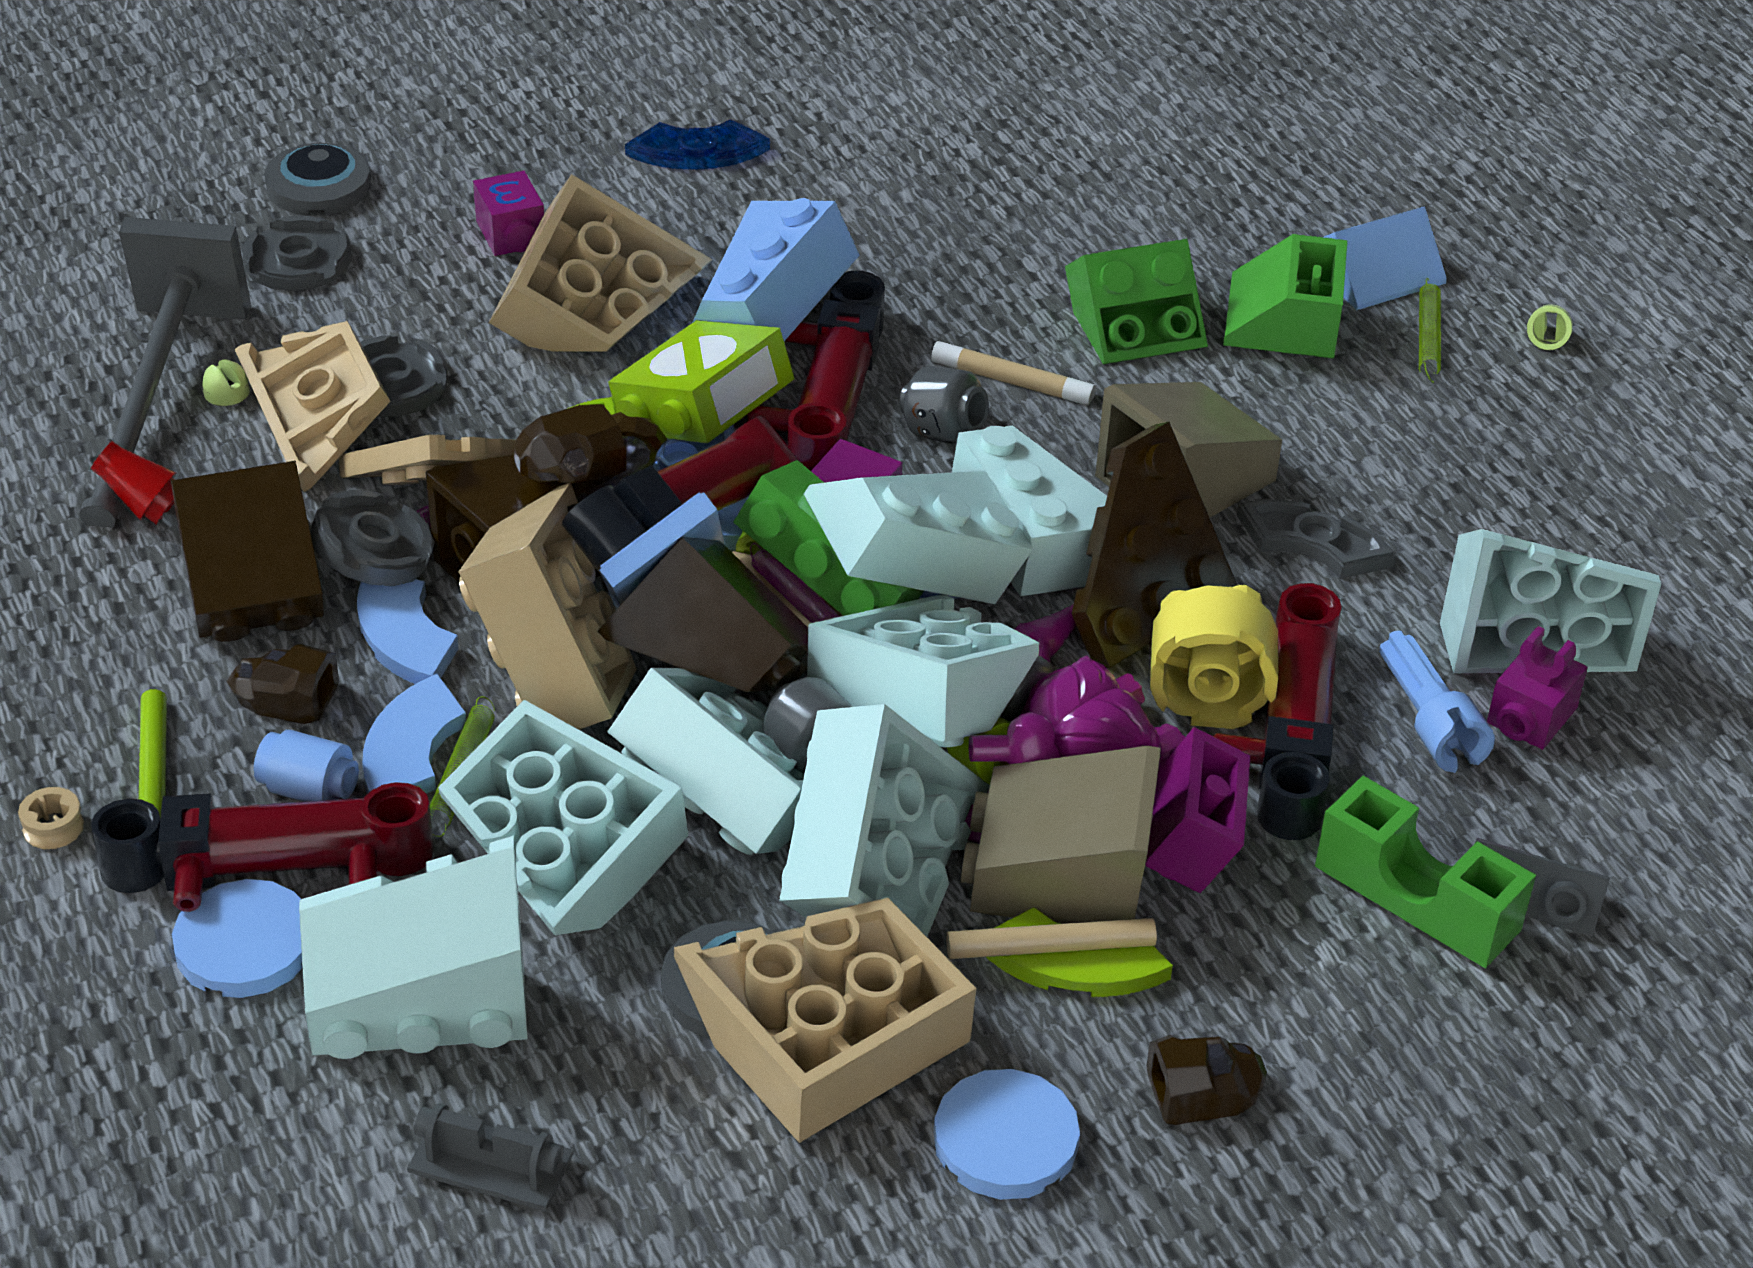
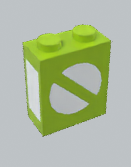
(704, 379)

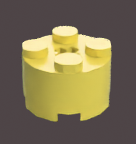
(1214, 655)

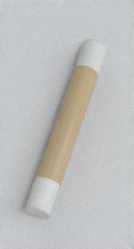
(1013, 373)

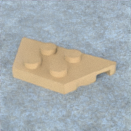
(315, 395)
(409, 459)

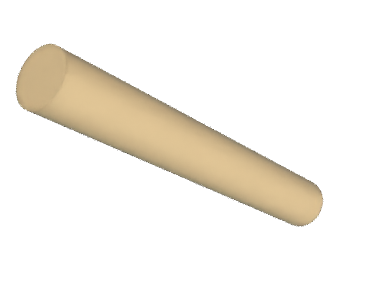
(1051, 938)

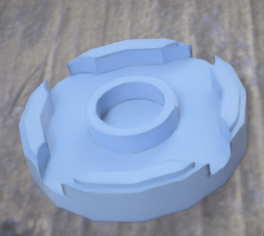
(240, 938)
(1006, 1133)

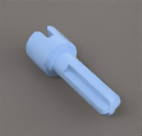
(1444, 716)

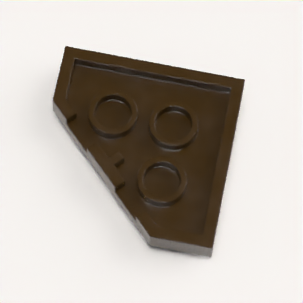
(1145, 546)

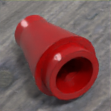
(136, 481)

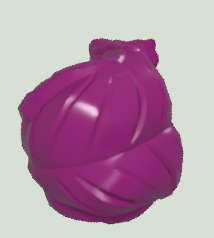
(1097, 711)

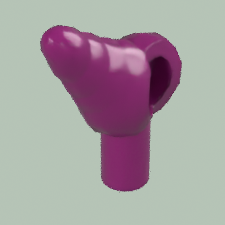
(1050, 631)
(1027, 740)

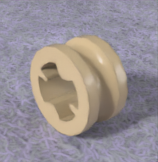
(56, 833)

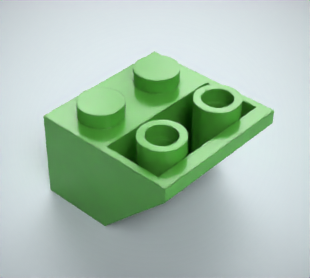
(1289, 298)
(1138, 301)

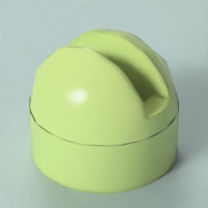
(1538, 323)
(216, 383)

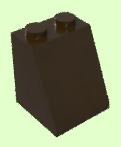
(477, 495)
(248, 551)
(712, 619)

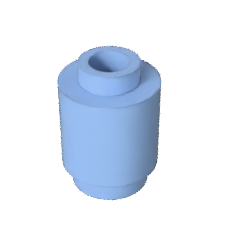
(305, 767)

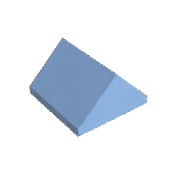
(1390, 258)

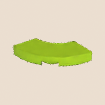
(1094, 971)

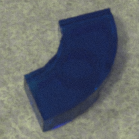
(697, 147)

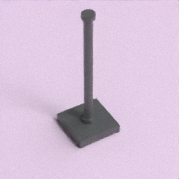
(173, 272)

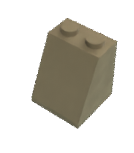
(1221, 444)
(1064, 836)

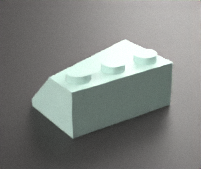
(1045, 495)
(923, 532)
(1512, 585)
(924, 663)
(716, 752)
(579, 814)
(876, 816)
(417, 959)

